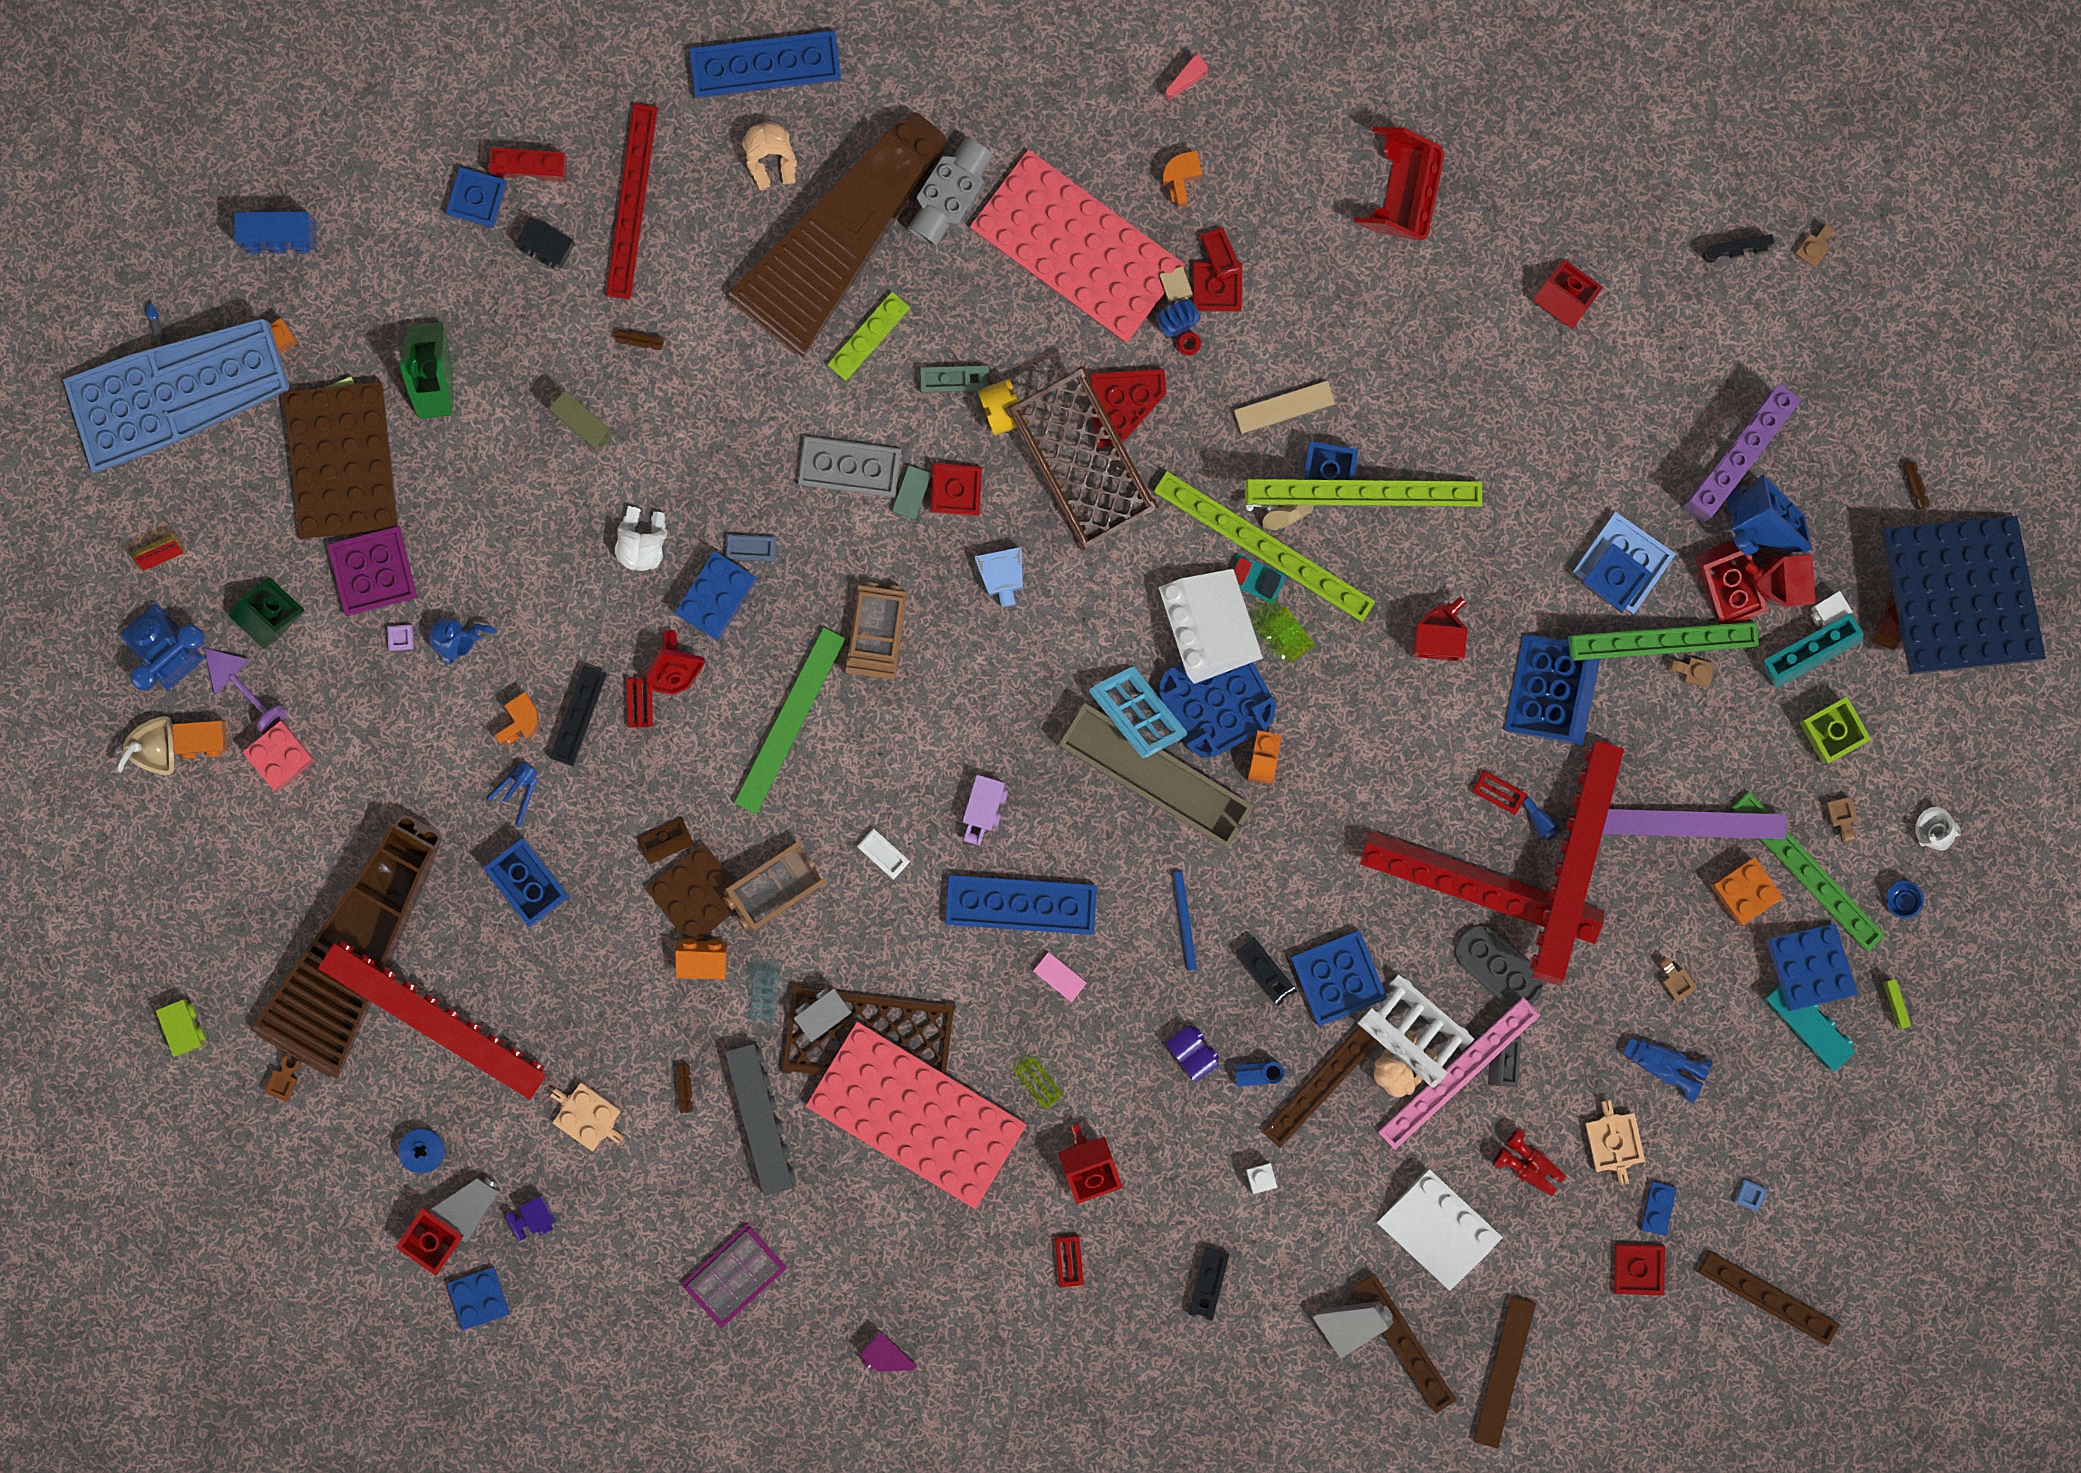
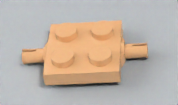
(587, 1116)
(1615, 1142)

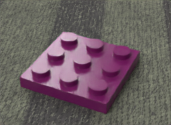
(372, 571)

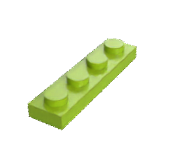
(869, 336)

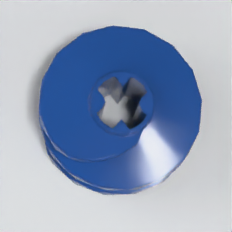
(434, 1149)

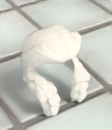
(643, 550)

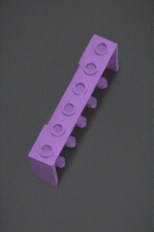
(1742, 454)

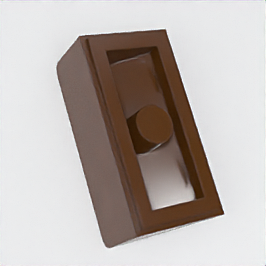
(665, 841)

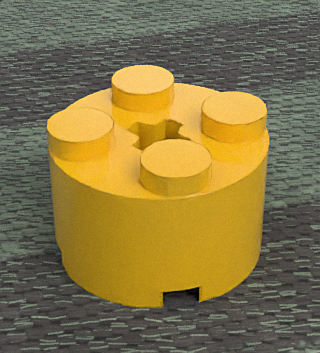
(995, 401)

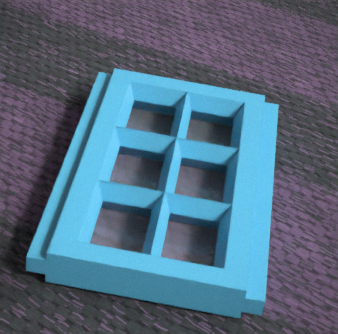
(1138, 712)

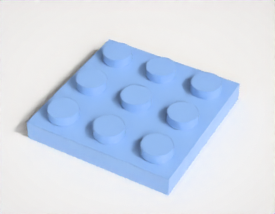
(1635, 543)

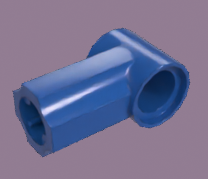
(1256, 1074)

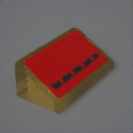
(158, 552)

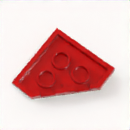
(1127, 399)

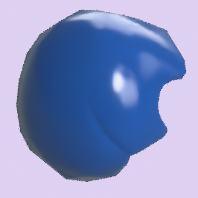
(1904, 899)

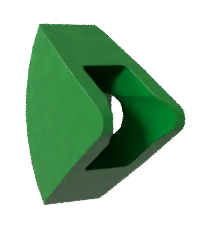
(428, 370)

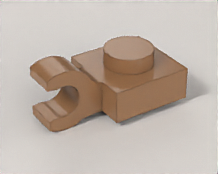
(1813, 247)
(1696, 671)
(1843, 814)
(1678, 982)

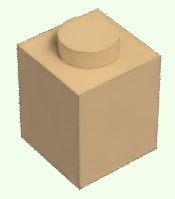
(1176, 285)

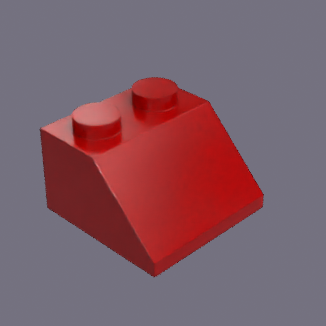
(1568, 293)
(429, 1241)

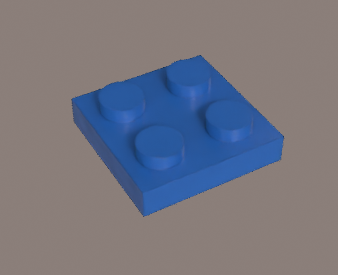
(476, 197)
(1617, 577)
(478, 1298)

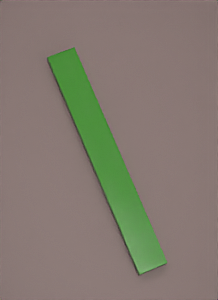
(1663, 641)
(790, 720)
(1816, 881)

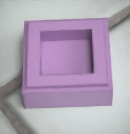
(400, 637)

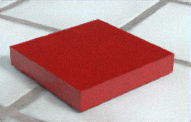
(1215, 294)
(955, 489)
(1639, 1269)

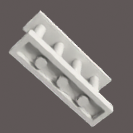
(1401, 1046)

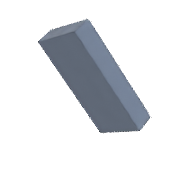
(750, 548)

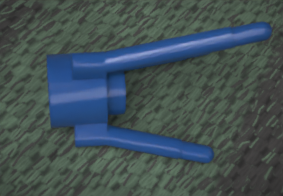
(522, 776)

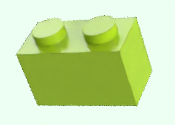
(181, 1027)

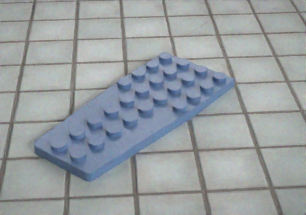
(173, 391)

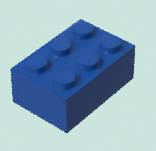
(275, 232)
(716, 596)
(527, 882)

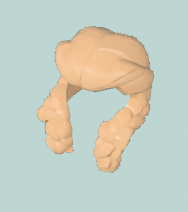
(765, 140)
(1395, 1075)

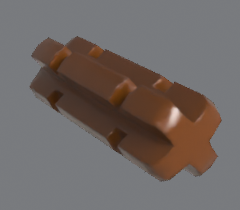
(639, 339)
(1916, 485)
(684, 1088)

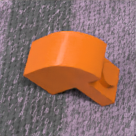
(1179, 170)
(525, 717)
(1264, 758)

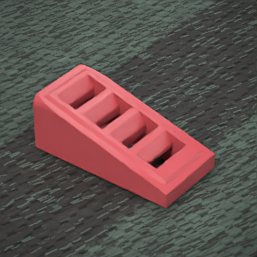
(1188, 76)

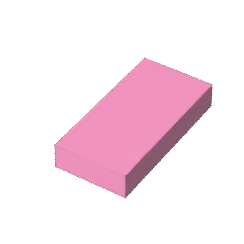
(1060, 977)

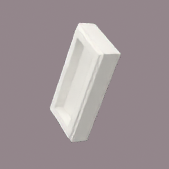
(883, 854)

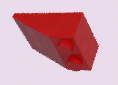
(1729, 584)

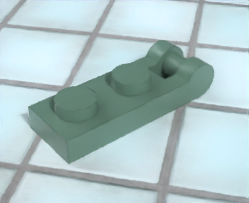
(953, 379)

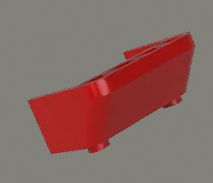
(1411, 185)

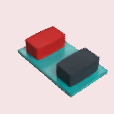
(1257, 578)

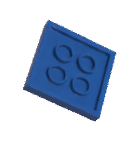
(1812, 967)
(1339, 978)

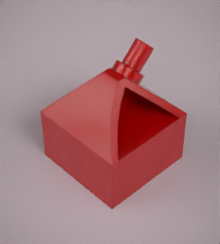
(1785, 579)
(1441, 634)
(1089, 1167)

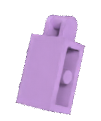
(983, 807)

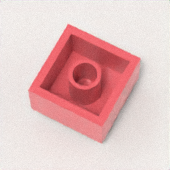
(279, 756)

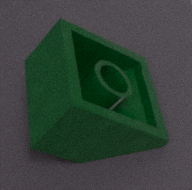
(266, 612)

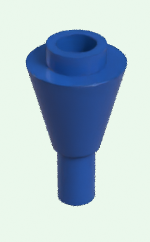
(1544, 824)

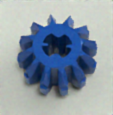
(1178, 317)

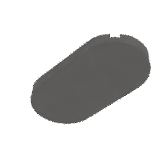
(1497, 965)

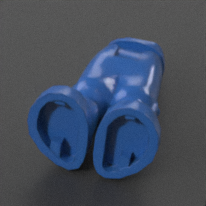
(1664, 1065)

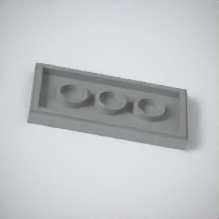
(849, 467)

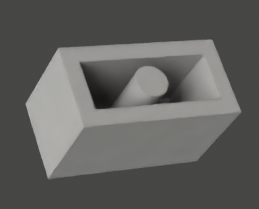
(822, 1014)

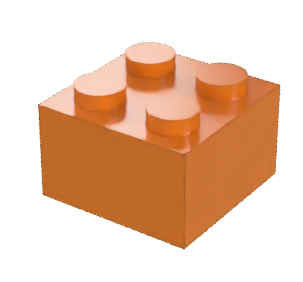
(1746, 891)

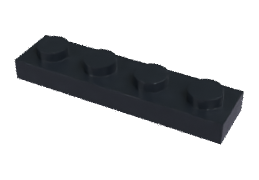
(578, 716)

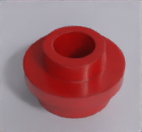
(1188, 335)

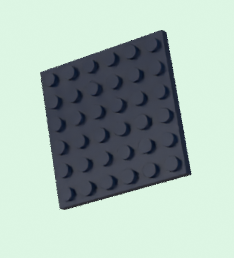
(1963, 594)

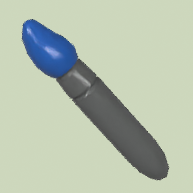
(157, 330)

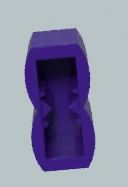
(1192, 1053)

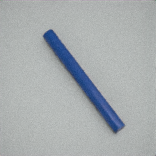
(1185, 920)

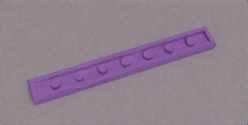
(1695, 824)

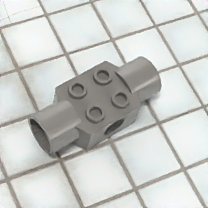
(950, 192)

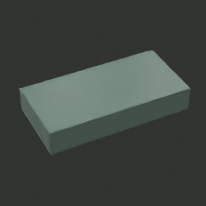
(912, 492)

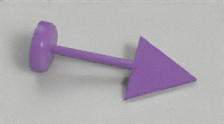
(223, 669)

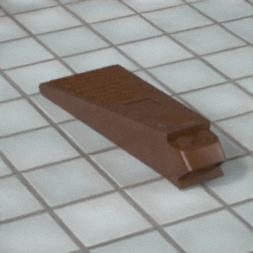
(820, 258)
(311, 1011)

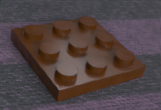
(694, 893)

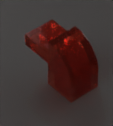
(1888, 629)

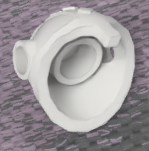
(1936, 829)

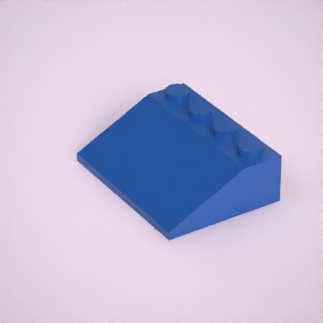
(1551, 692)

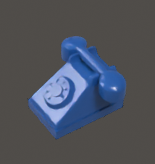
(1766, 518)
(163, 649)

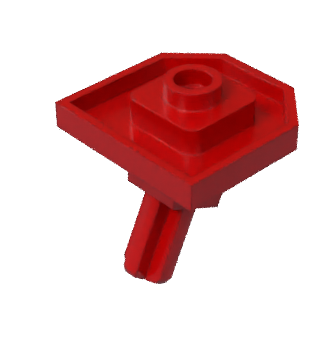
(672, 669)

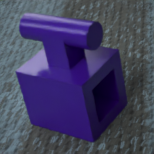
(535, 1215)

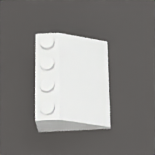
(1210, 624)
(1439, 1229)

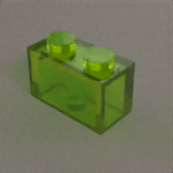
(1287, 635)

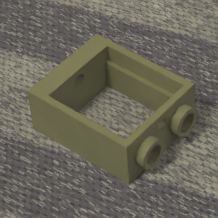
(580, 420)

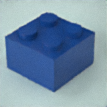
(1329, 462)

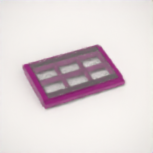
(734, 1276)

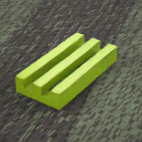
(1897, 1004)

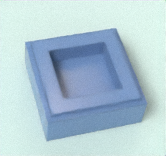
(1750, 1195)

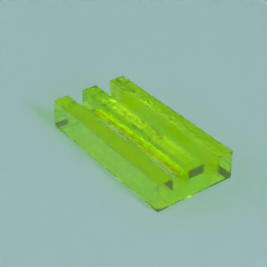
(1052, 1100)

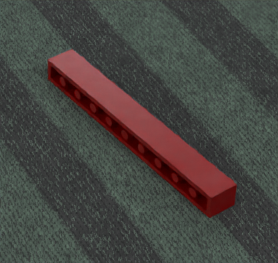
(1577, 862)
(1469, 883)
(432, 1019)

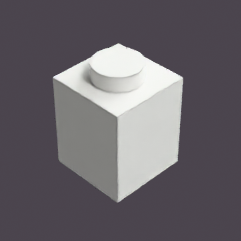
(1830, 610)
(1261, 1178)

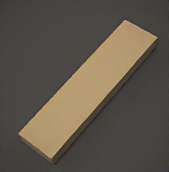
(1284, 407)

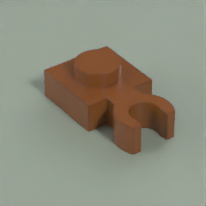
(282, 1083)

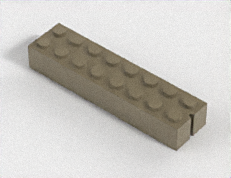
(1156, 778)

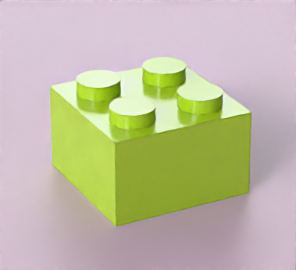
(1835, 731)

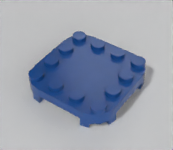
(1218, 709)

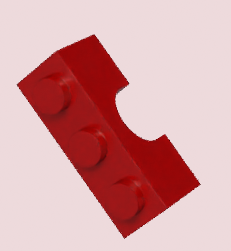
(538, 164)

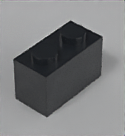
(545, 243)

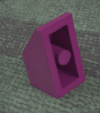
(886, 1356)

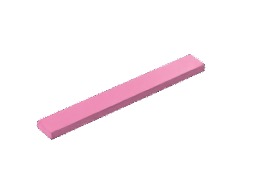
(1459, 1073)

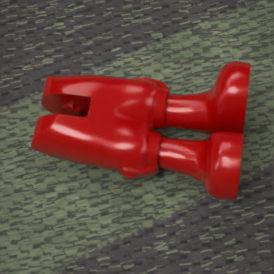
(1537, 1166)

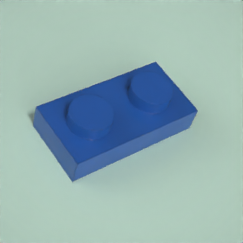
(1658, 1208)

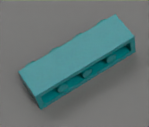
(1813, 650)
(1814, 1031)

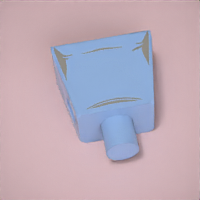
(1002, 574)

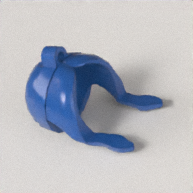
(451, 641)

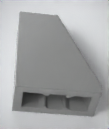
(468, 1206)
(1353, 1325)

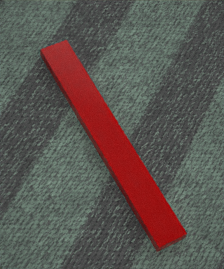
(632, 201)

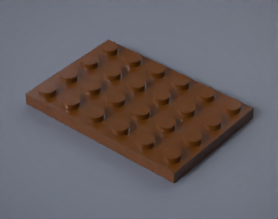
(341, 460)

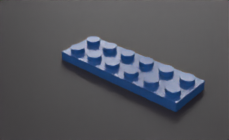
(765, 64)
(1021, 905)

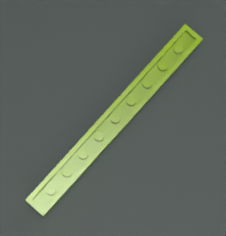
(1363, 493)
(1264, 547)

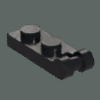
(1737, 248)
(1265, 970)
(1209, 1283)

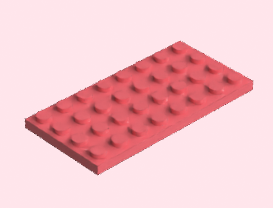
(1076, 246)
(916, 1115)

